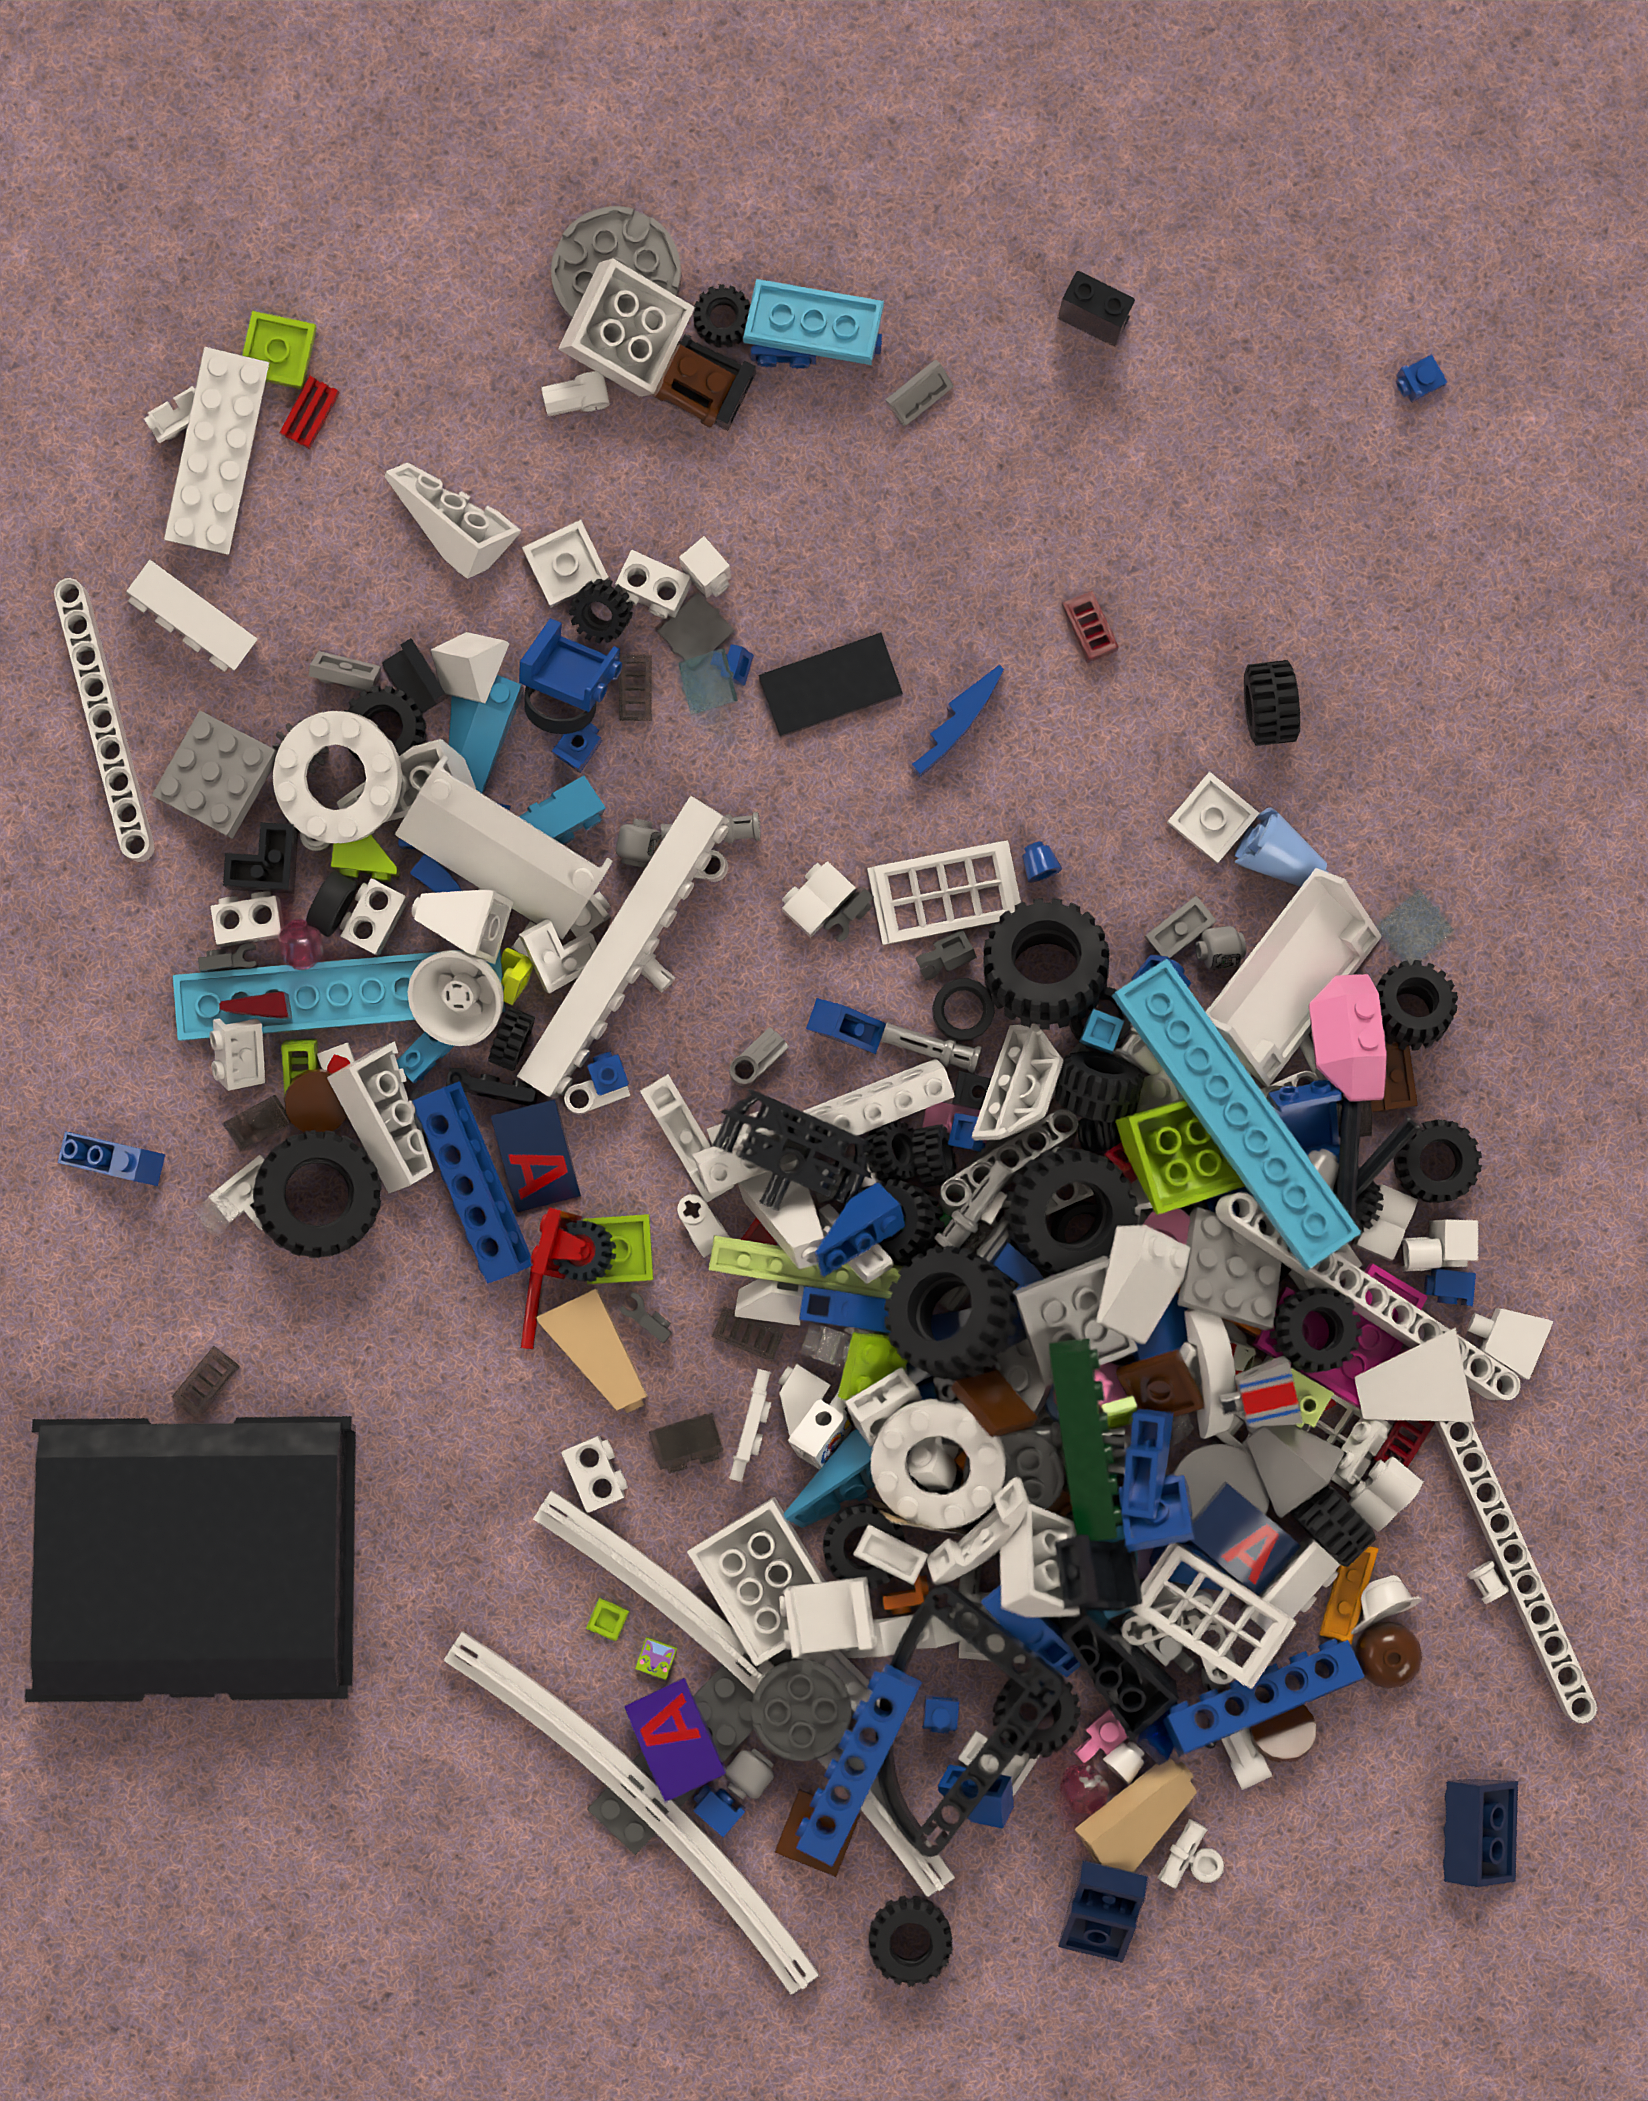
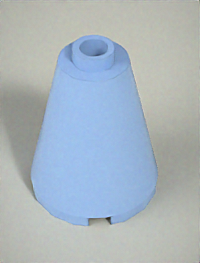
(1278, 850)

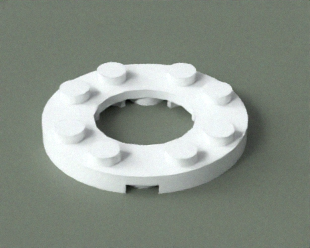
(381, 770)
(932, 1509)

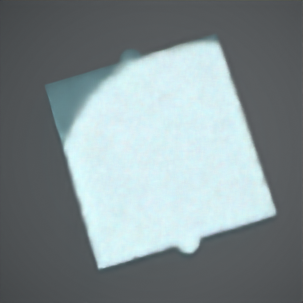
(707, 681)
(1414, 927)

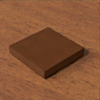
(1161, 1384)
(994, 1403)
(789, 1841)

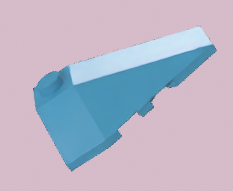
(481, 728)
(840, 1479)

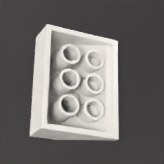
(749, 1570)

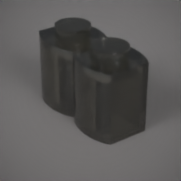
(686, 1442)

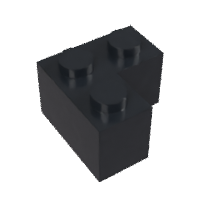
(273, 866)

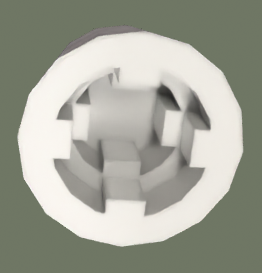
(1125, 1761)

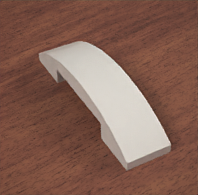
(679, 1128)
(1216, 1369)
(984, 1540)

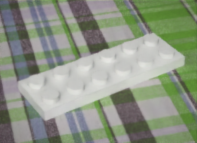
(216, 450)

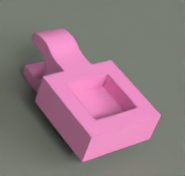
(1104, 1733)

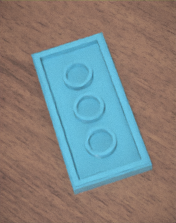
(813, 321)

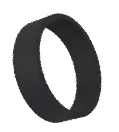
(555, 725)

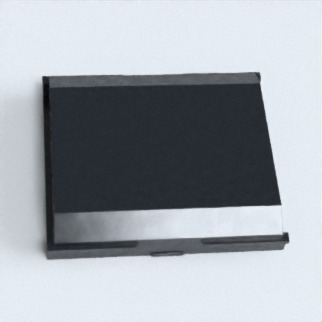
(193, 1559)

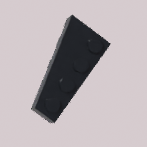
(1120, 1671)

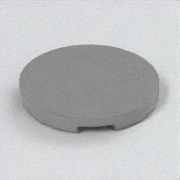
(1212, 1466)

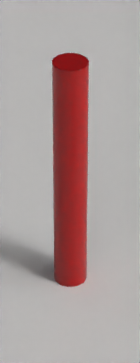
(531, 1310)

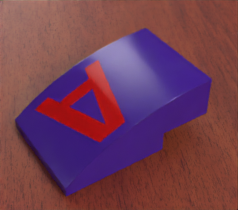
(675, 1739)

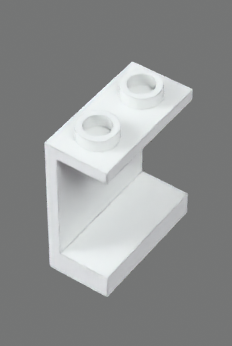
(828, 1616)

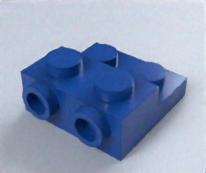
(1172, 1519)

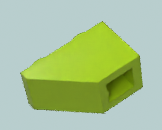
(363, 857)

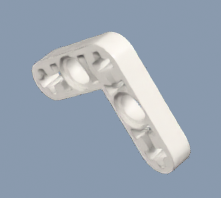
(1193, 1622)

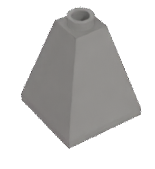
(1292, 1463)

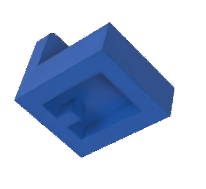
(1420, 378)

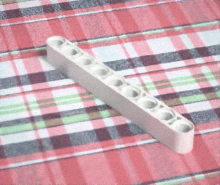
(94, 708)

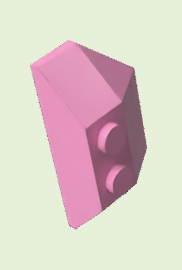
(1350, 1037)

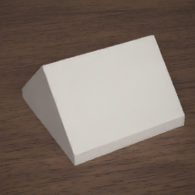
(469, 665)

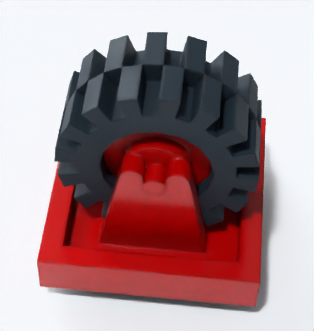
(572, 1248)

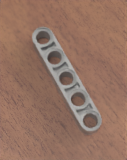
(1015, 1149)

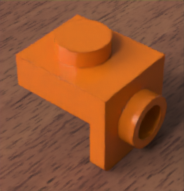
(901, 1601)

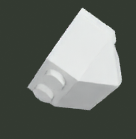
(1019, 1084)

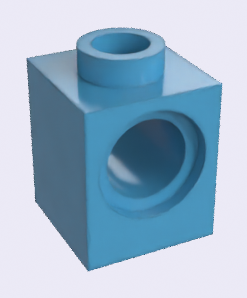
(1101, 1031)

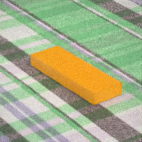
(1345, 1597)

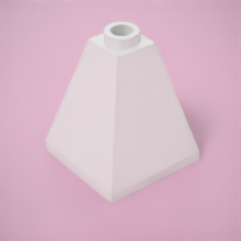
(466, 919)

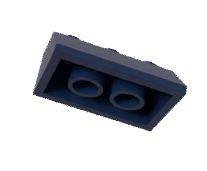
(1480, 1832)

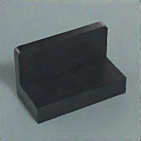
(414, 676)

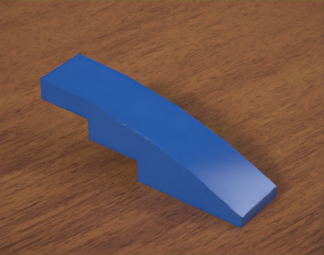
(964, 710)

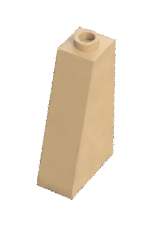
(593, 1343)
(1137, 1817)

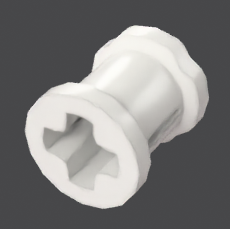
(1488, 1582)

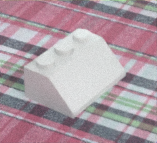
(1031, 1568)
(1298, 1582)

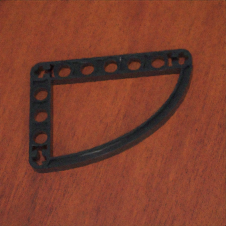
(994, 1746)

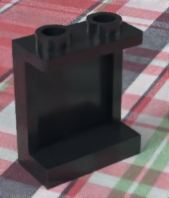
(1095, 308)
(744, 376)
(1097, 1574)

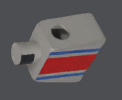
(1265, 1395)

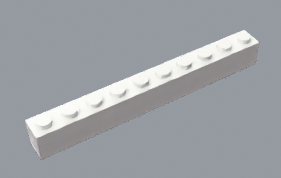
(623, 948)

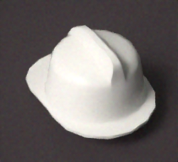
(1384, 1599)

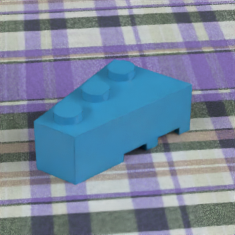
(566, 811)

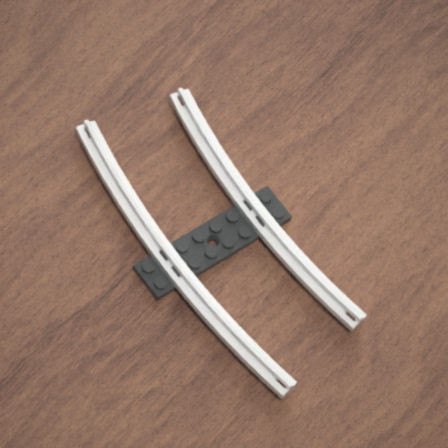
(632, 1801)

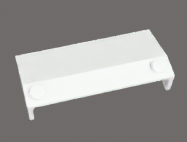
(499, 851)
(1311, 942)

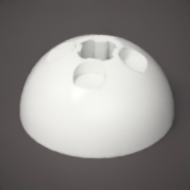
(446, 1007)

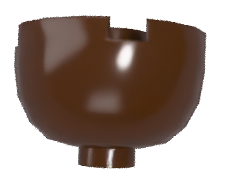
(1388, 1654)

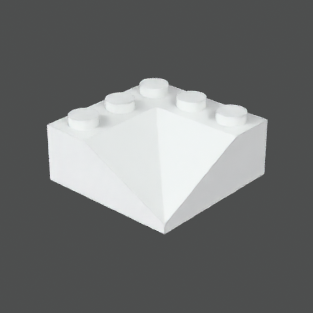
(626, 327)

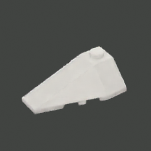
(458, 530)
(416, 767)

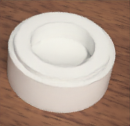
(1207, 1865)

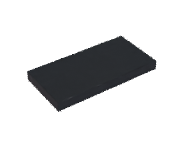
(830, 684)

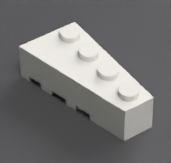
(191, 616)
(383, 1117)

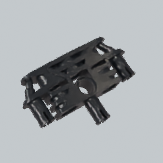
(802, 1129)

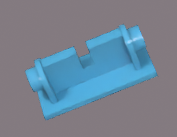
(422, 1056)

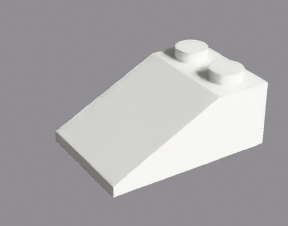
(1140, 1280)

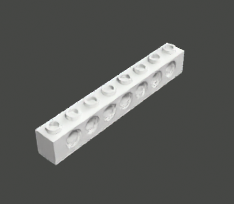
(853, 1112)

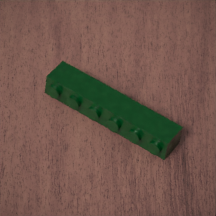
(1083, 1439)

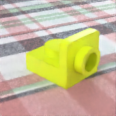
(516, 974)

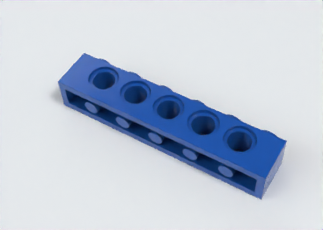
(487, 1188)
(1342, 1672)
(826, 1842)

